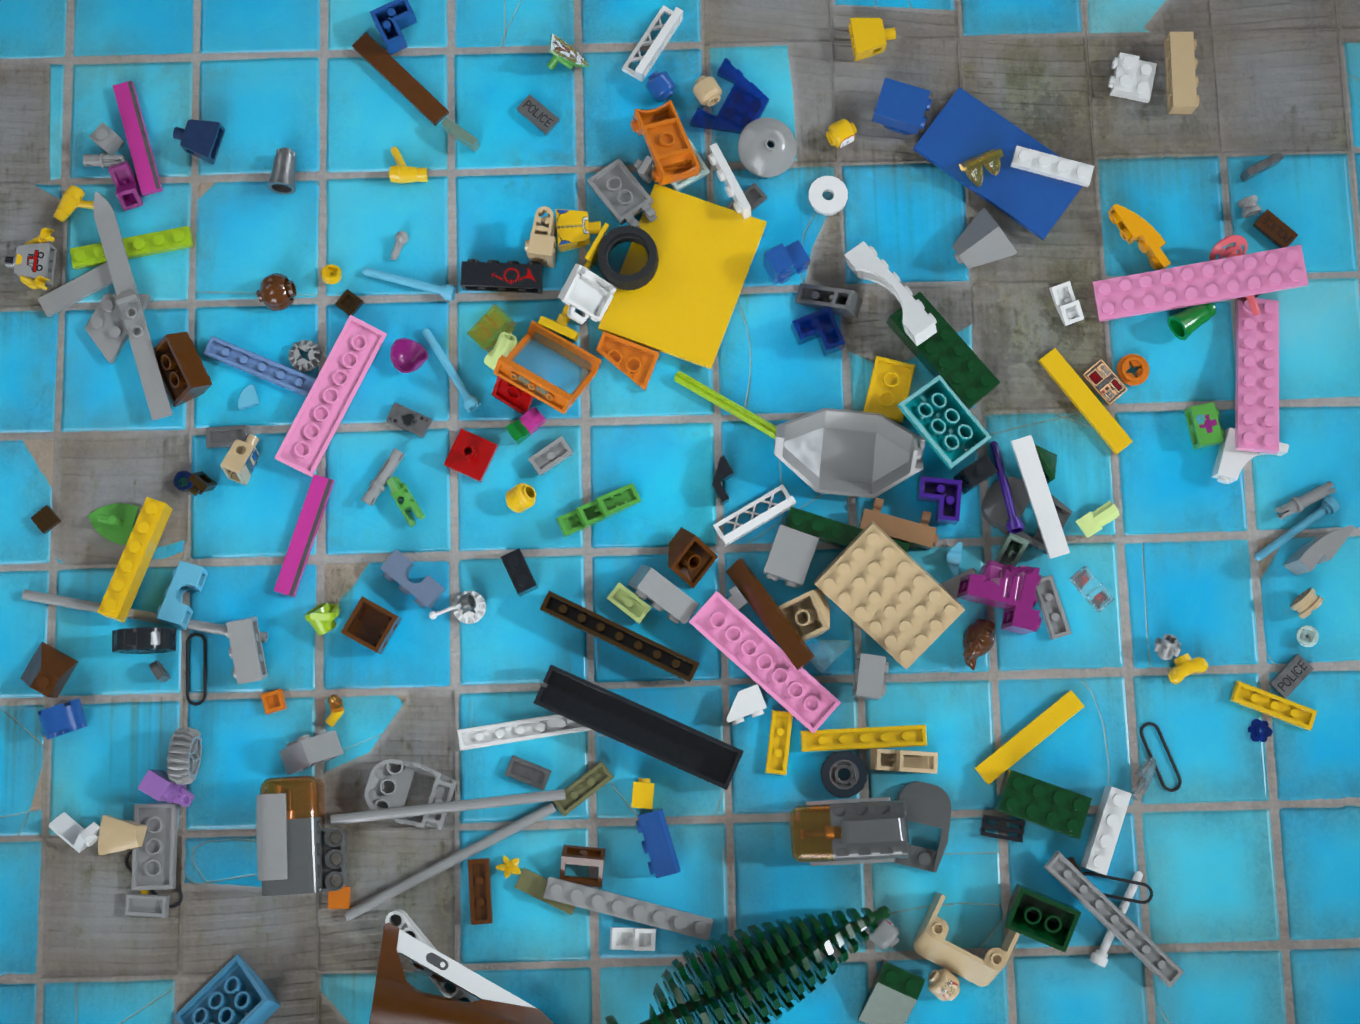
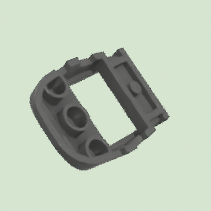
(995, 511)
(928, 806)

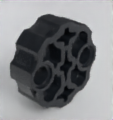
(143, 640)

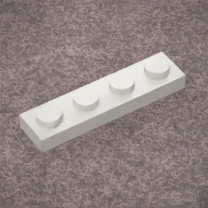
(1052, 166)
(732, 187)

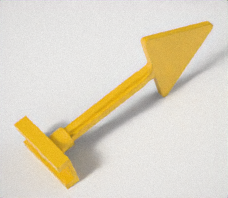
(560, 325)

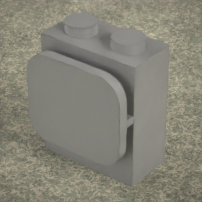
(790, 556)

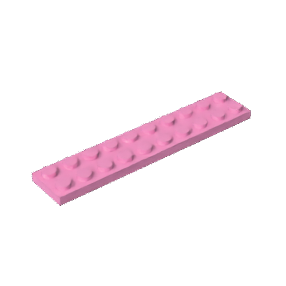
(1200, 283)

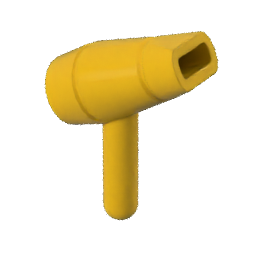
(405, 174)
(70, 201)

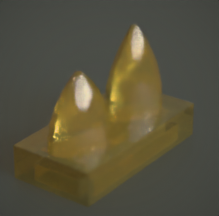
(974, 168)

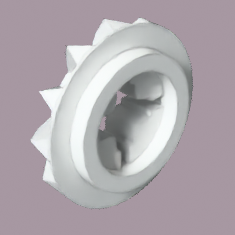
(471, 617)

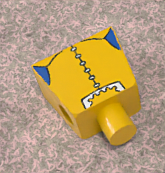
(574, 229)

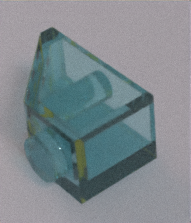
(826, 652)

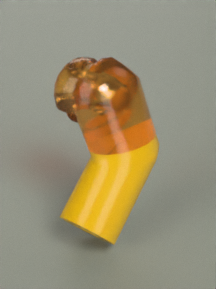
(337, 709)

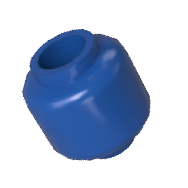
(660, 85)

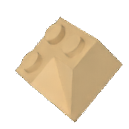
(808, 614)

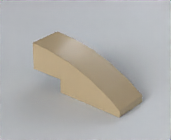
(903, 761)

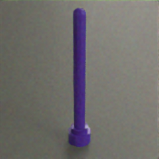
(1014, 524)

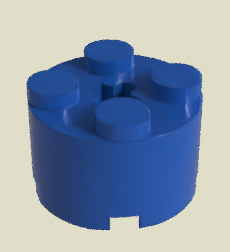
(62, 718)

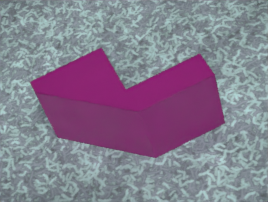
(126, 185)

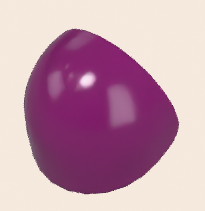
(407, 355)

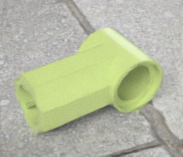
(503, 346)
(1095, 520)

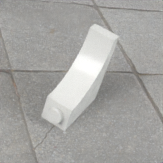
(1231, 461)

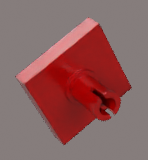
(512, 396)
(471, 455)

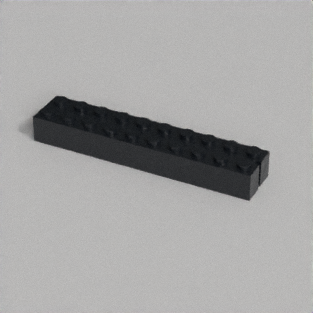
(638, 727)

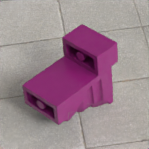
(1008, 589)

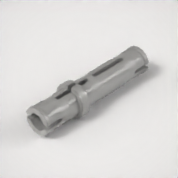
(385, 473)
(1298, 504)

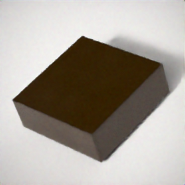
(349, 303)
(46, 519)

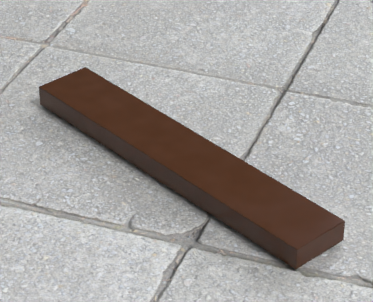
(400, 79)
(770, 614)

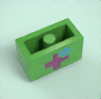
(1204, 425)

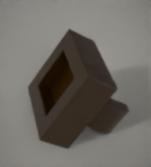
(201, 483)

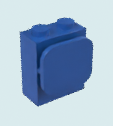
(902, 107)

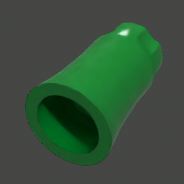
(1190, 319)

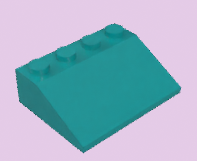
(944, 422)

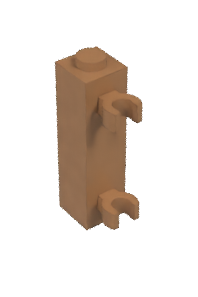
(907, 531)

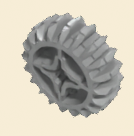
(184, 755)

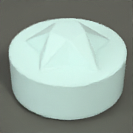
(1307, 636)

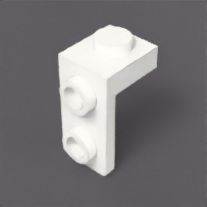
(73, 833)

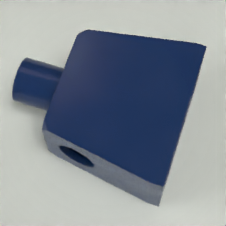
(201, 138)

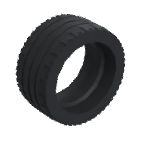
(621, 235)

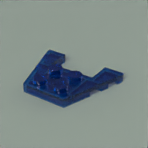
(740, 108)

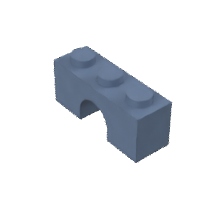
(398, 568)

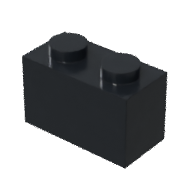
(519, 572)

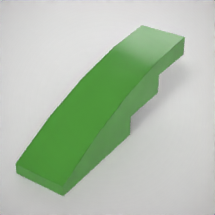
(598, 510)

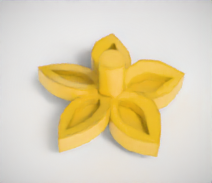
(509, 866)

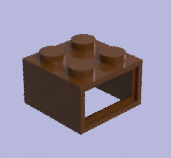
(371, 625)

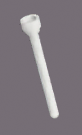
(1100, 956)

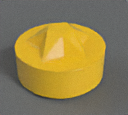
(331, 274)

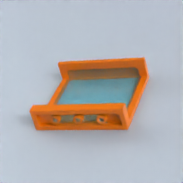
(548, 367)

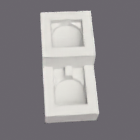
(1066, 304)
(632, 938)

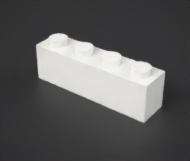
(1105, 830)

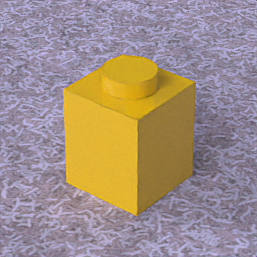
(643, 794)

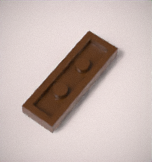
(480, 891)

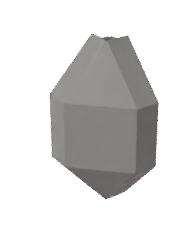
(849, 451)

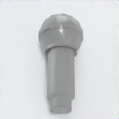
(401, 239)

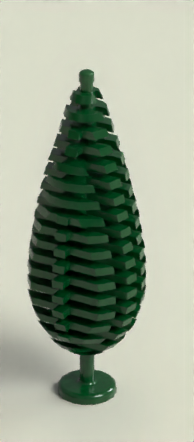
(759, 970)

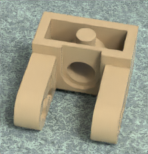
(542, 244)

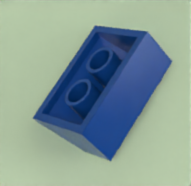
(658, 843)

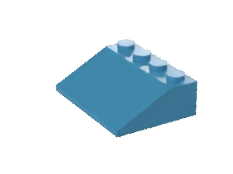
(231, 997)

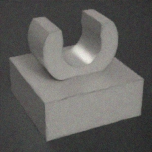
(645, 168)

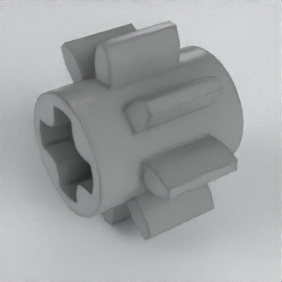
(1167, 646)

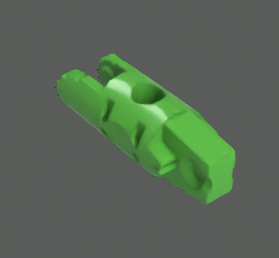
(404, 500)

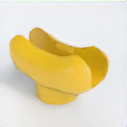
(1185, 667)

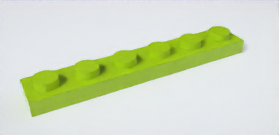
(135, 247)

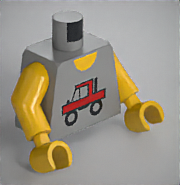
(35, 261)

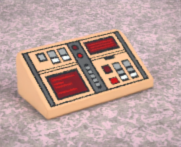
(1105, 382)

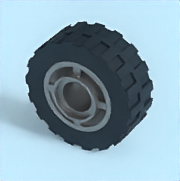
(839, 787)

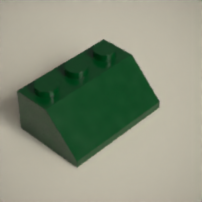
(1041, 917)

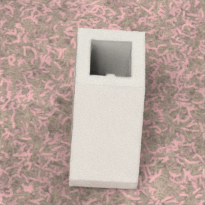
(746, 702)

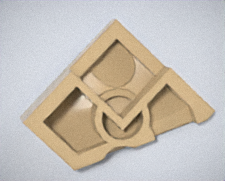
(119, 835)

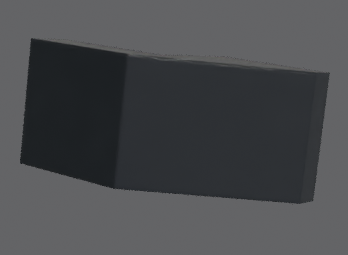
(722, 474)

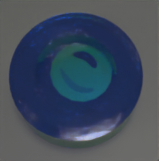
(181, 481)

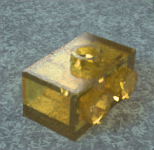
(490, 327)

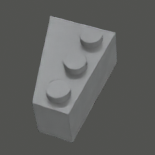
(663, 594)

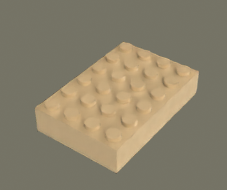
(889, 595)

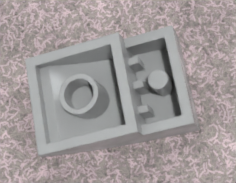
(1318, 551)

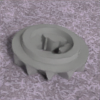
(303, 364)

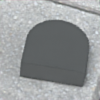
(159, 671)

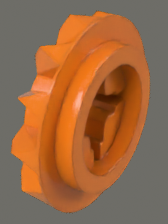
(1134, 361)

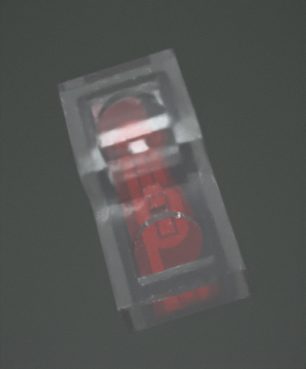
(1091, 589)
(1145, 773)

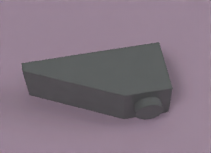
(841, 301)

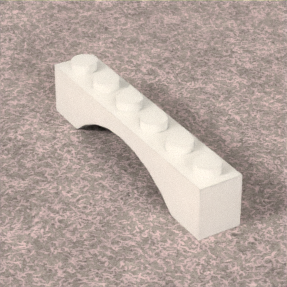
(868, 266)

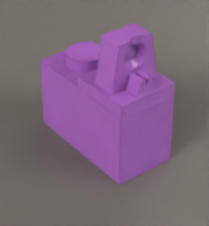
(159, 787)

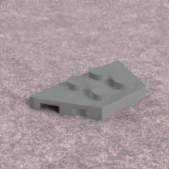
(108, 327)

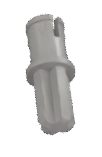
(101, 160)

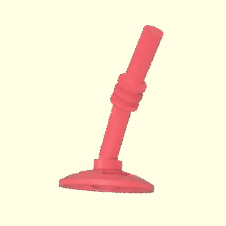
(1231, 252)

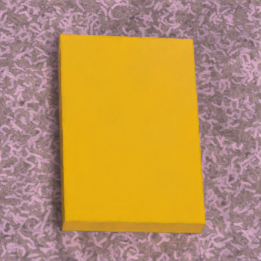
(889, 387)

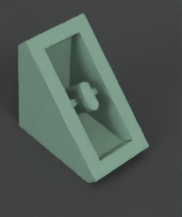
(1011, 549)

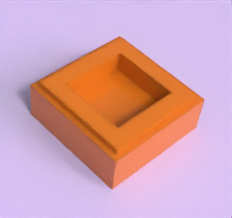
(273, 701)
(340, 899)

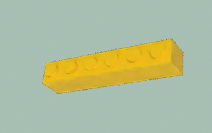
(135, 560)

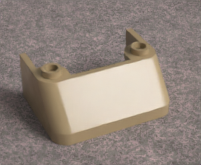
(932, 945)

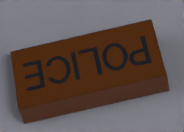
(1275, 229)

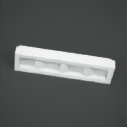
(656, 45)
(758, 521)

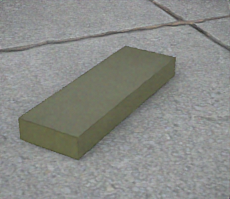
(584, 788)
(535, 886)

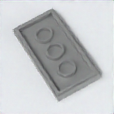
(157, 858)

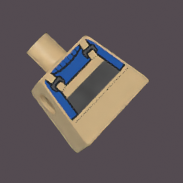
(241, 460)

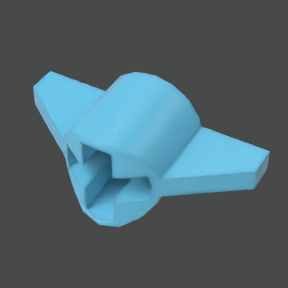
(953, 558)

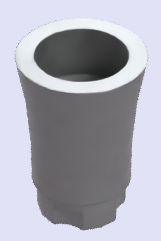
(283, 172)

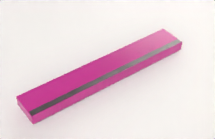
(137, 138)
(304, 535)

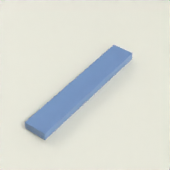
(259, 366)

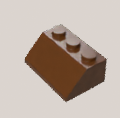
(181, 368)

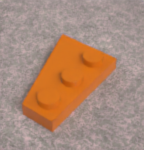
(630, 358)

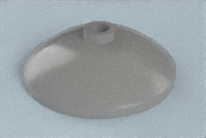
(757, 155)

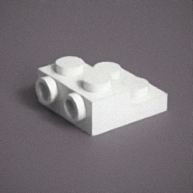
(1132, 78)

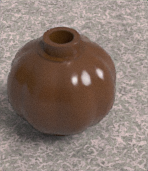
(276, 292)

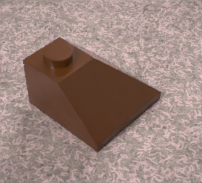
(689, 557)
(48, 670)

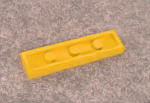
(1273, 705)

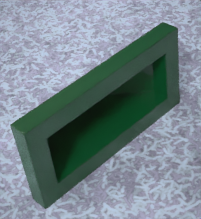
(1048, 463)

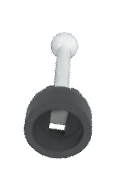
(465, 603)

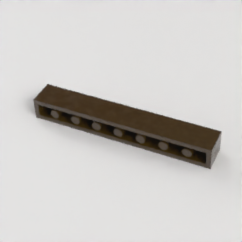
(619, 636)

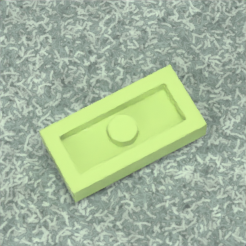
(629, 603)

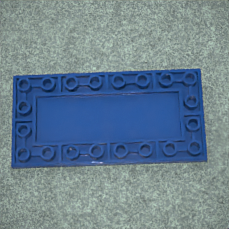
(972, 128)

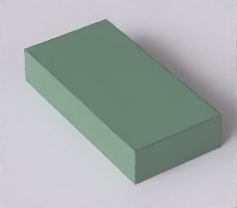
(460, 134)

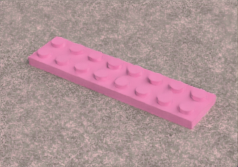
(1257, 377)
(330, 396)
(764, 662)

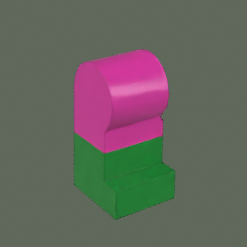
(526, 425)

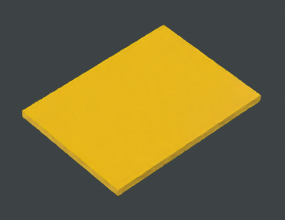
(697, 280)

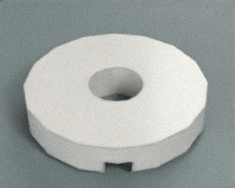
(832, 185)

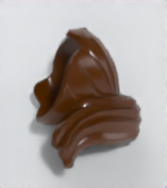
(978, 641)

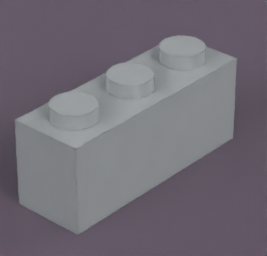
(246, 650)

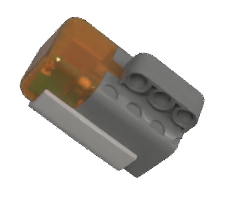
(850, 831)
(293, 839)

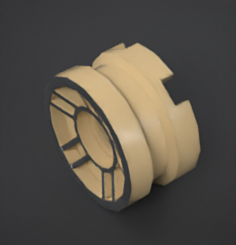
(1306, 603)

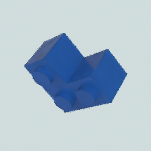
(391, 20)
(785, 261)

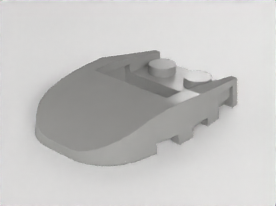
(391, 783)

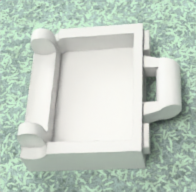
(587, 294)

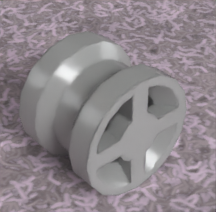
(1249, 206)

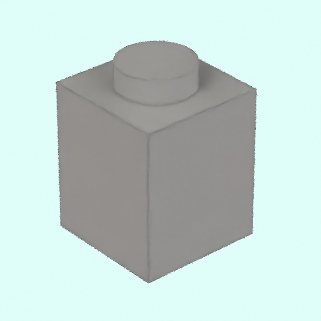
(107, 139)

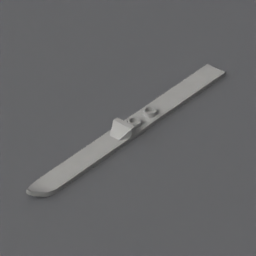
(131, 308)

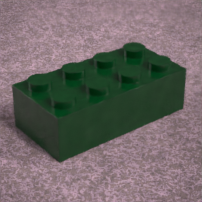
(1042, 804)

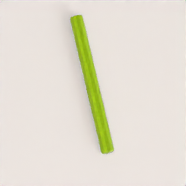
(725, 403)

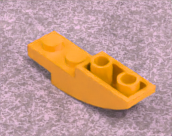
(1135, 228)

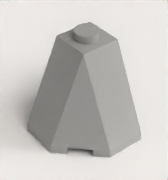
(982, 242)

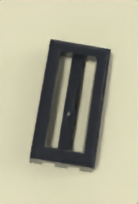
(1020, 831)

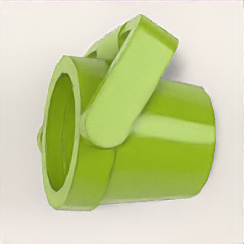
(323, 617)

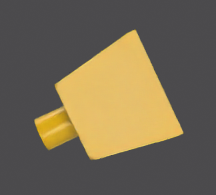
(869, 37)

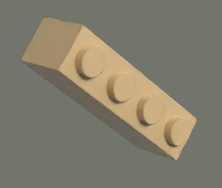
(1180, 73)

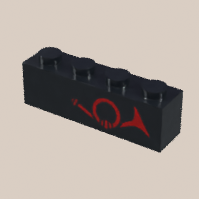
(502, 276)

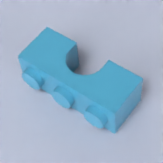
(185, 578)

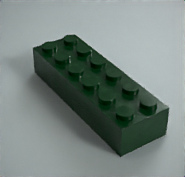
(949, 357)

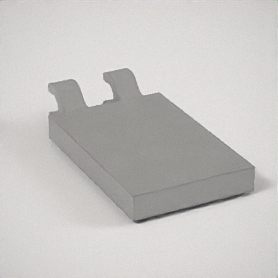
(622, 193)

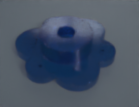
(1255, 734)

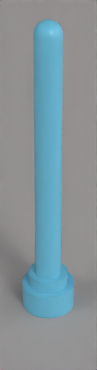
(447, 291)
(470, 401)
(1328, 506)

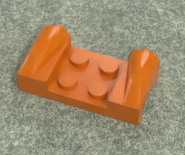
(667, 143)

